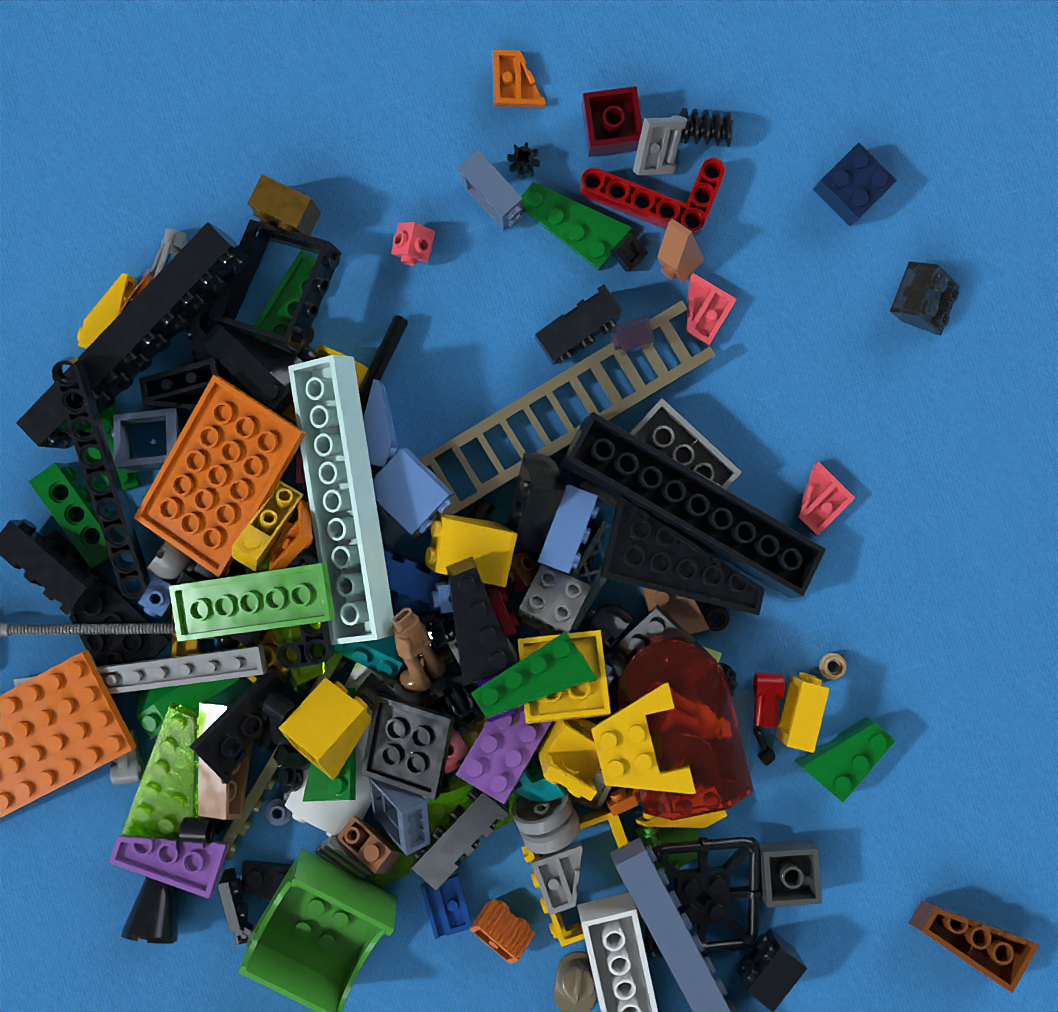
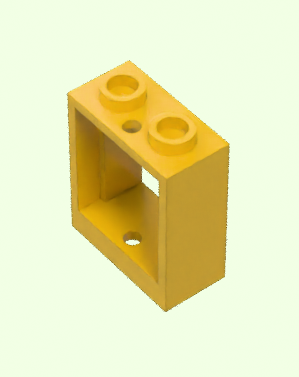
(802, 712)

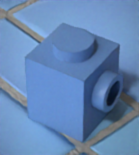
(157, 598)

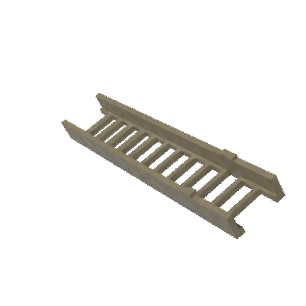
(570, 375)

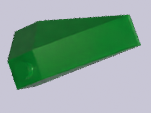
(154, 703)

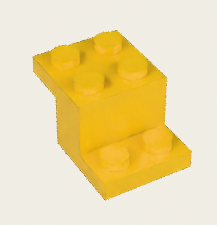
(570, 757)

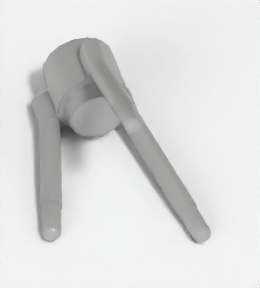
(171, 244)

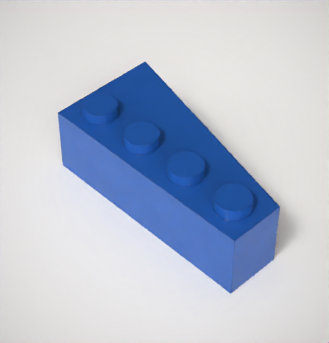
(411, 577)

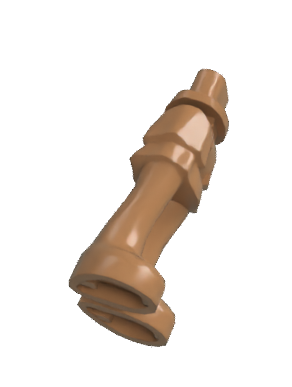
(411, 641)

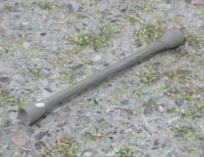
(9, 629)

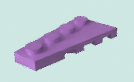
(173, 862)

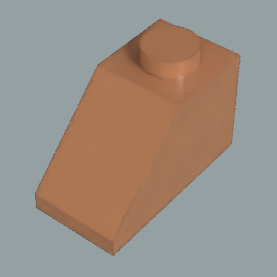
(679, 252)

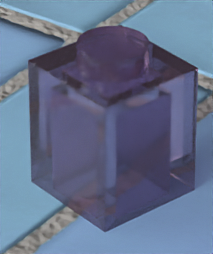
(632, 336)

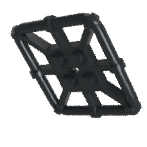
(716, 884)

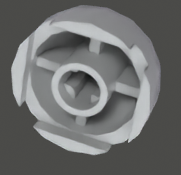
(169, 562)

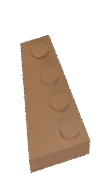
(215, 796)

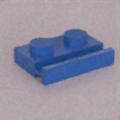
(447, 907)

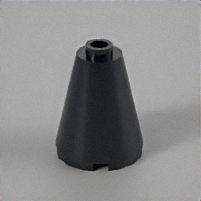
(153, 914)

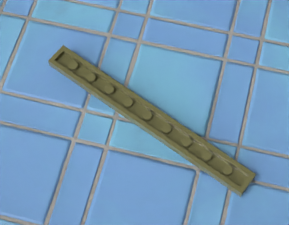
(268, 776)

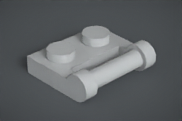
(654, 143)

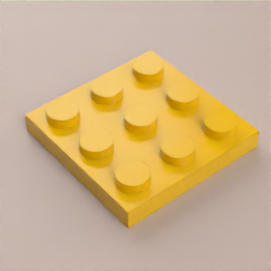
(581, 701)

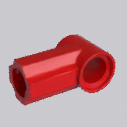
(767, 691)

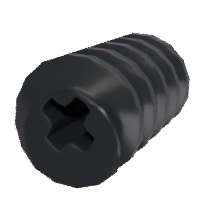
(707, 127)

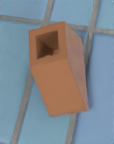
(370, 845)

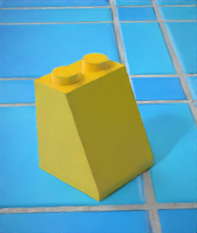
(463, 537)
(327, 726)

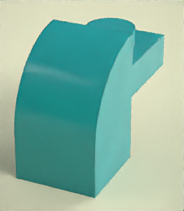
(535, 787)

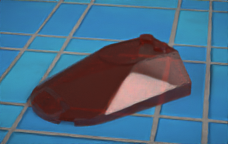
(694, 734)

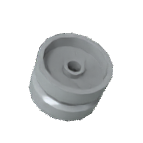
(547, 824)

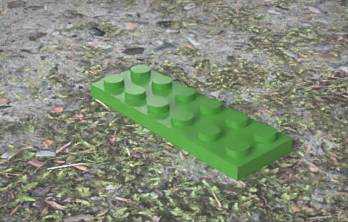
(252, 602)

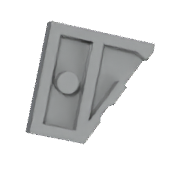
(559, 877)

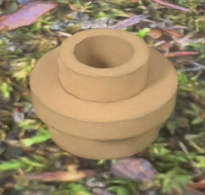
(840, 668)

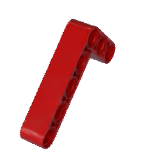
(656, 201)

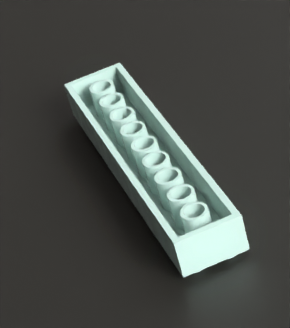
(342, 497)

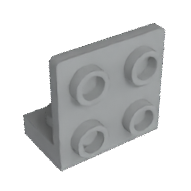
(552, 601)

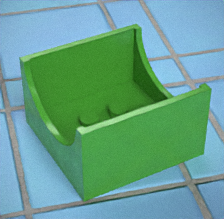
(317, 933)

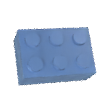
(569, 529)

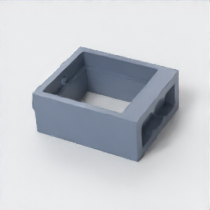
(491, 190)
(120, 431)
(401, 815)

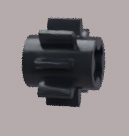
(525, 153)

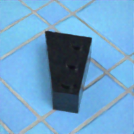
(579, 326)
(180, 386)
(535, 502)

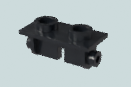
(440, 631)

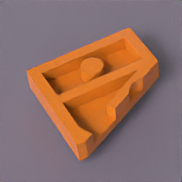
(513, 81)
(292, 539)

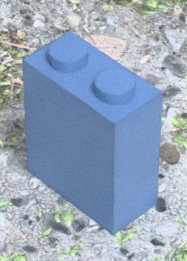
(411, 492)

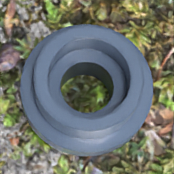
(272, 818)

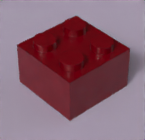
(612, 121)

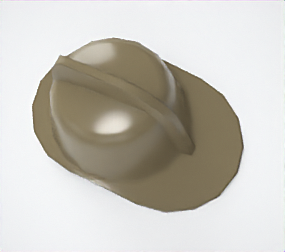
(575, 984)

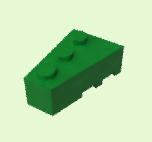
(847, 758)

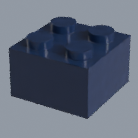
(854, 184)

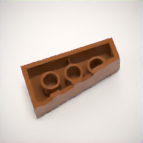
(986, 948)

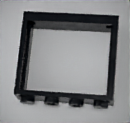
(308, 306)

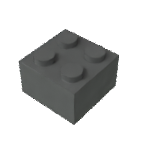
(790, 873)

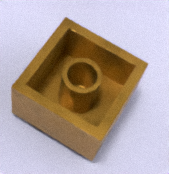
(283, 206)

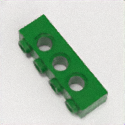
(48, 487)

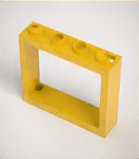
(557, 927)

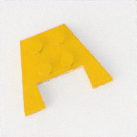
(628, 750)

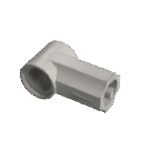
(128, 767)

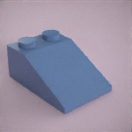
(379, 426)

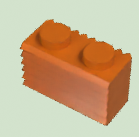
(502, 930)

